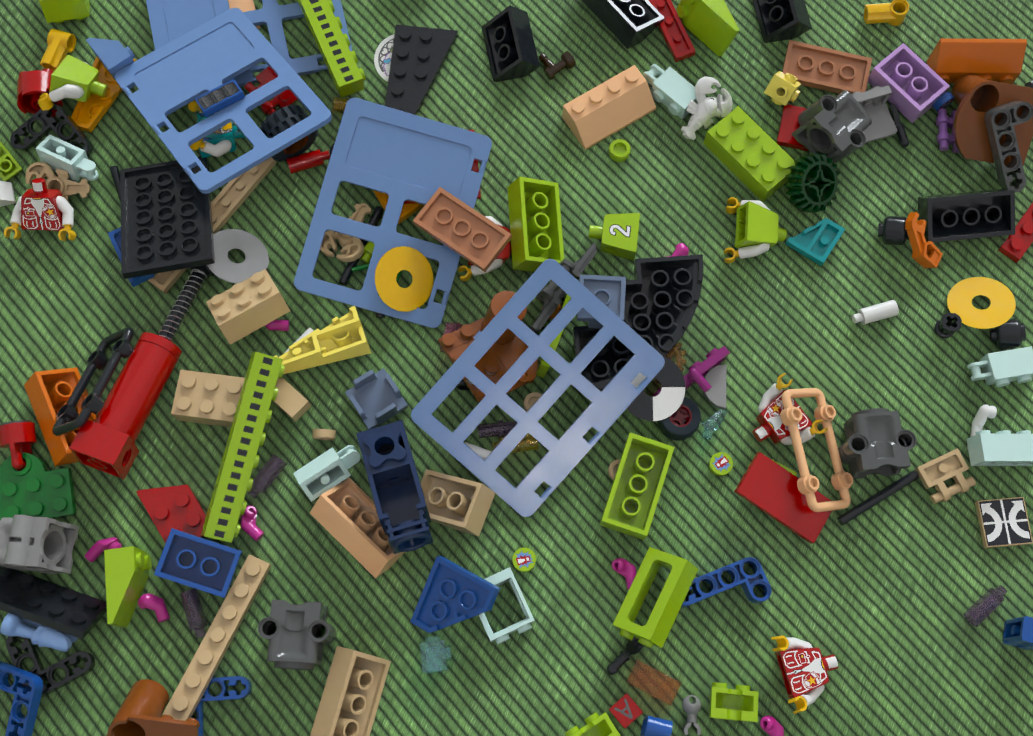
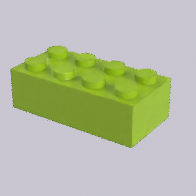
(749, 153)
(534, 223)
(637, 486)

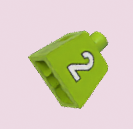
(618, 234)

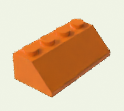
(988, 58)
(47, 394)

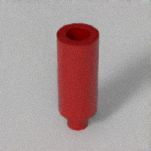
(307, 160)

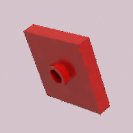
(788, 125)

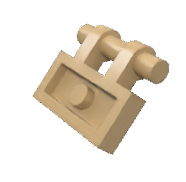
(941, 469)

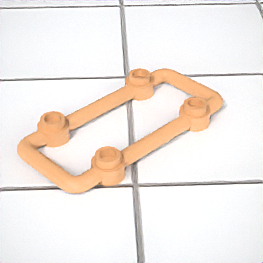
(807, 483)

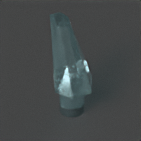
(713, 423)

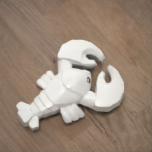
(706, 106)

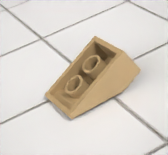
(456, 501)

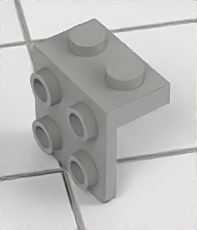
(875, 106)

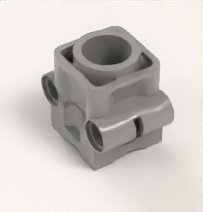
(37, 544)

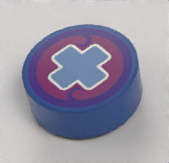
(945, 100)

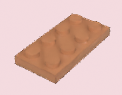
(826, 68)
(462, 229)

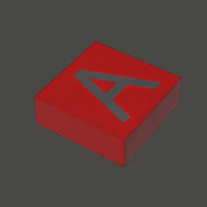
(625, 710)

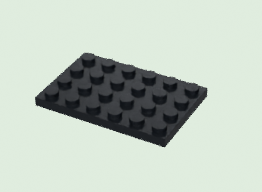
(164, 220)

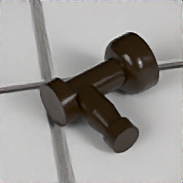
(551, 69)

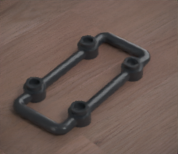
(67, 416)

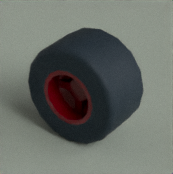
(688, 417)

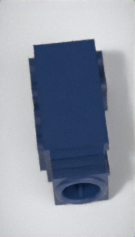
(396, 486)

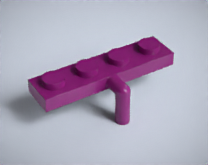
(699, 369)

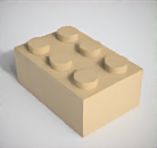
(247, 306)
(206, 398)

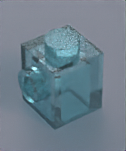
(435, 655)

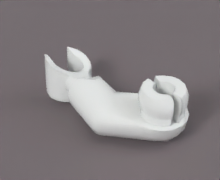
(981, 417)

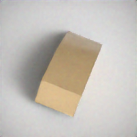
(290, 400)

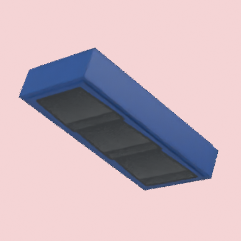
(219, 97)

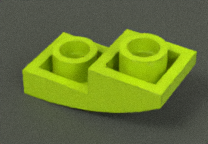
(8, 165)

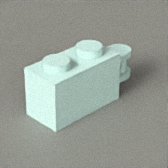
(670, 89)
(67, 157)
(1004, 367)
(326, 471)

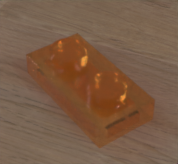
(653, 682)

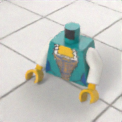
(217, 142)

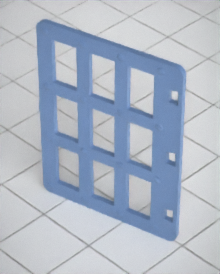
(600, 414)

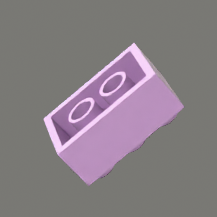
(911, 80)

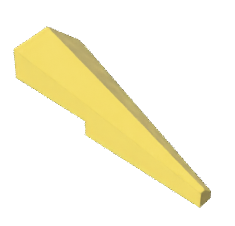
(334, 343)

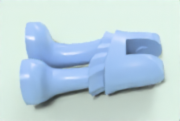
(42, 635)

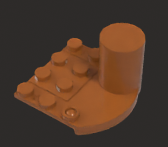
(974, 98)
(501, 353)
(142, 714)

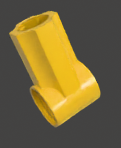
(886, 12)
(58, 46)

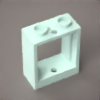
(521, 626)

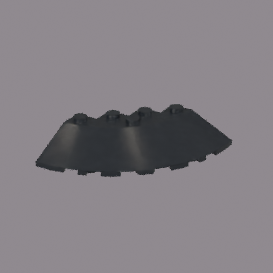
(656, 308)

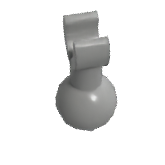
(691, 710)

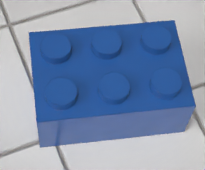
(198, 563)

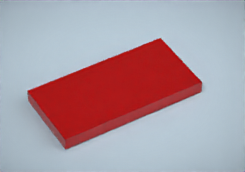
(777, 494)

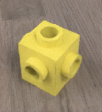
(783, 88)

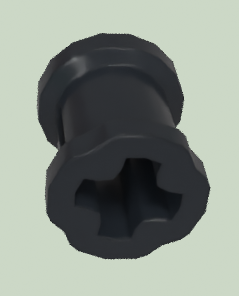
(947, 319)

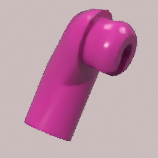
(278, 325)
(625, 569)
(771, 726)

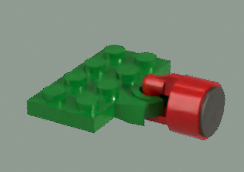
(24, 478)

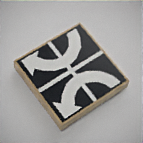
(1003, 522)

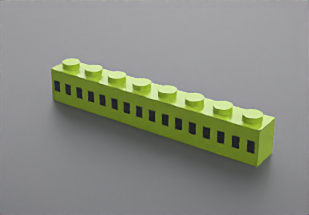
(333, 46)
(242, 447)

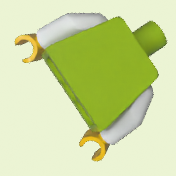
(74, 81)
(755, 228)

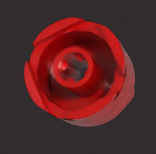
(30, 87)

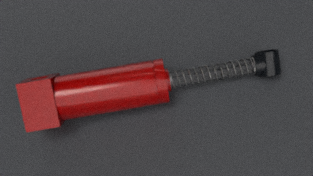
(111, 437)

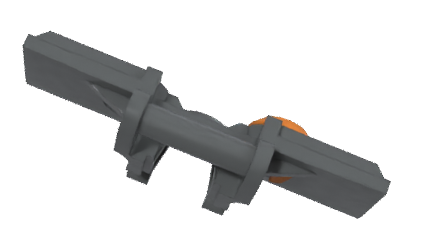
(552, 294)

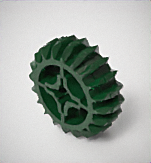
(808, 170)

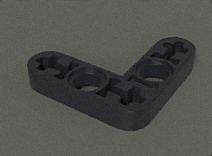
(49, 123)
(39, 670)

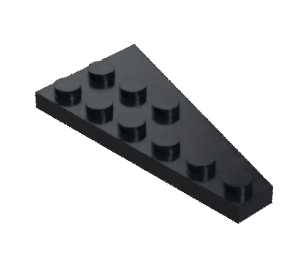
(415, 64)

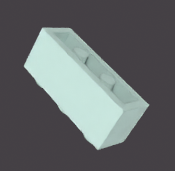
(1001, 448)

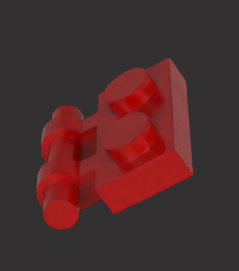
(283, 99)

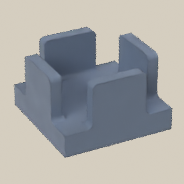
(609, 291)
(376, 398)

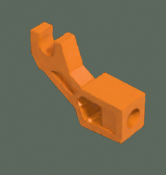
(923, 251)

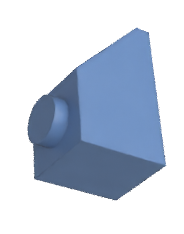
(111, 54)

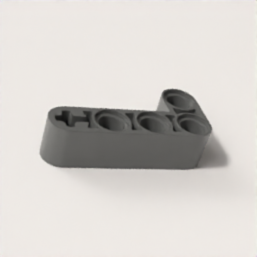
(1010, 147)

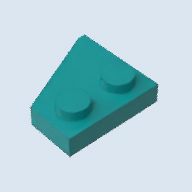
(817, 240)

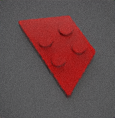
(174, 508)

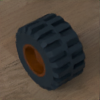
(282, 120)

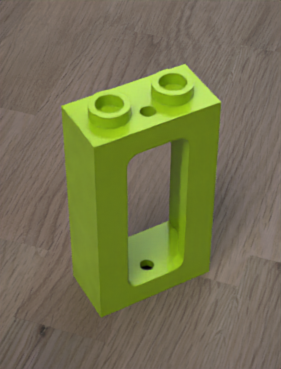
(667, 605)

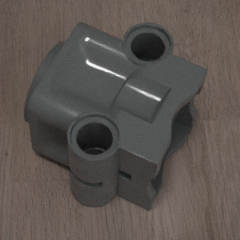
(833, 126)
(876, 443)
(296, 638)

